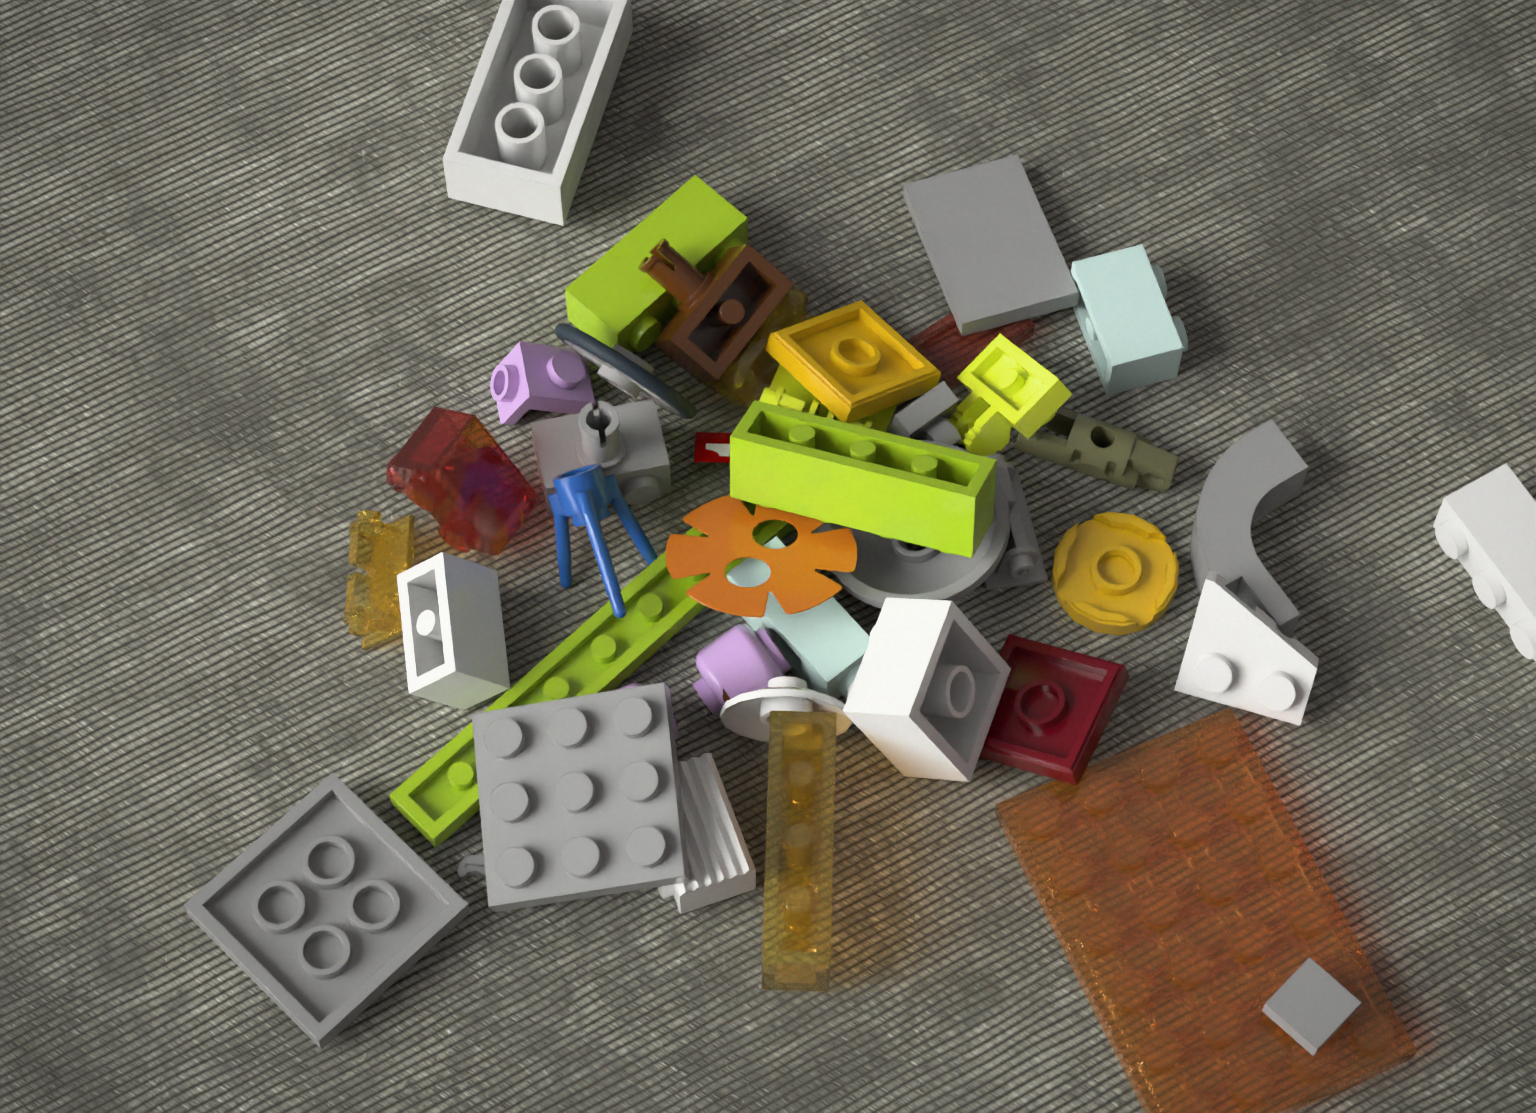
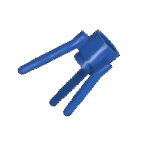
(584, 497)

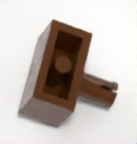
(715, 308)

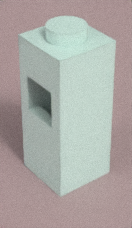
(819, 643)

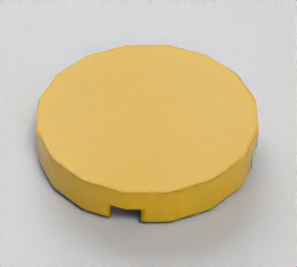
(1115, 573)

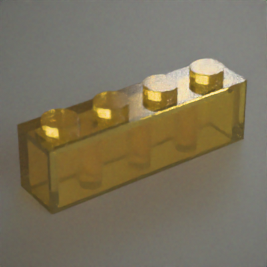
(799, 851)

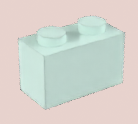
(1127, 319)

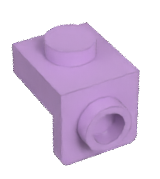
(540, 380)

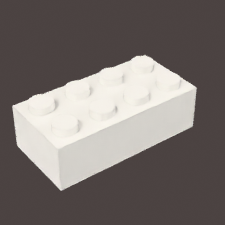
(536, 105)

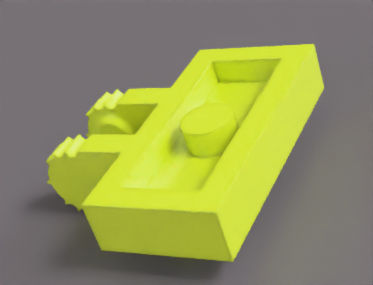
(1005, 392)

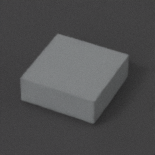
(1311, 1006)

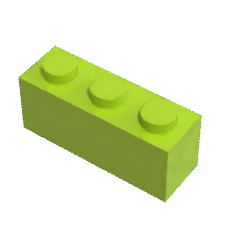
(629, 307)

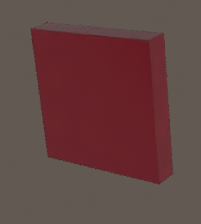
(1052, 709)

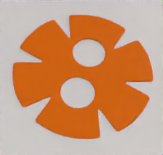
(730, 538)

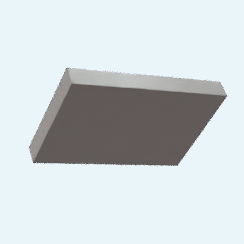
(990, 245)

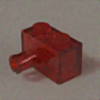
(463, 481)

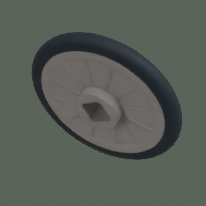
(625, 370)

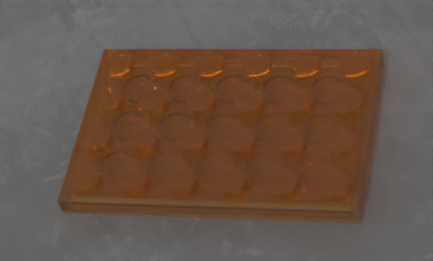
(1188, 913)

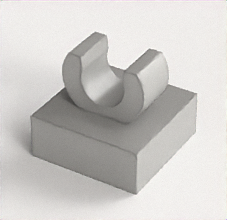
(928, 417)

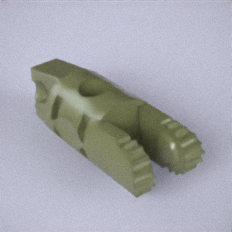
(1101, 451)

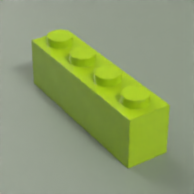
(862, 478)

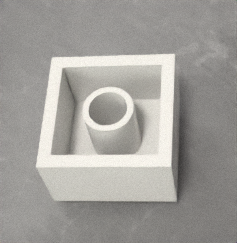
(927, 689)

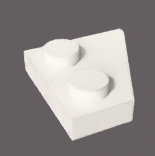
(1244, 658)

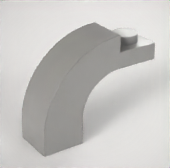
(1242, 487)

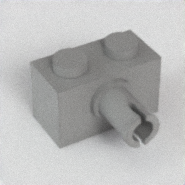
(619, 437)

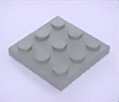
(580, 797)
(327, 910)

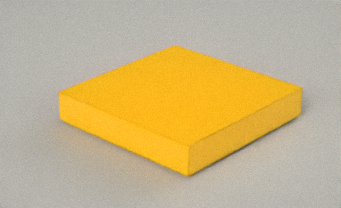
(853, 361)

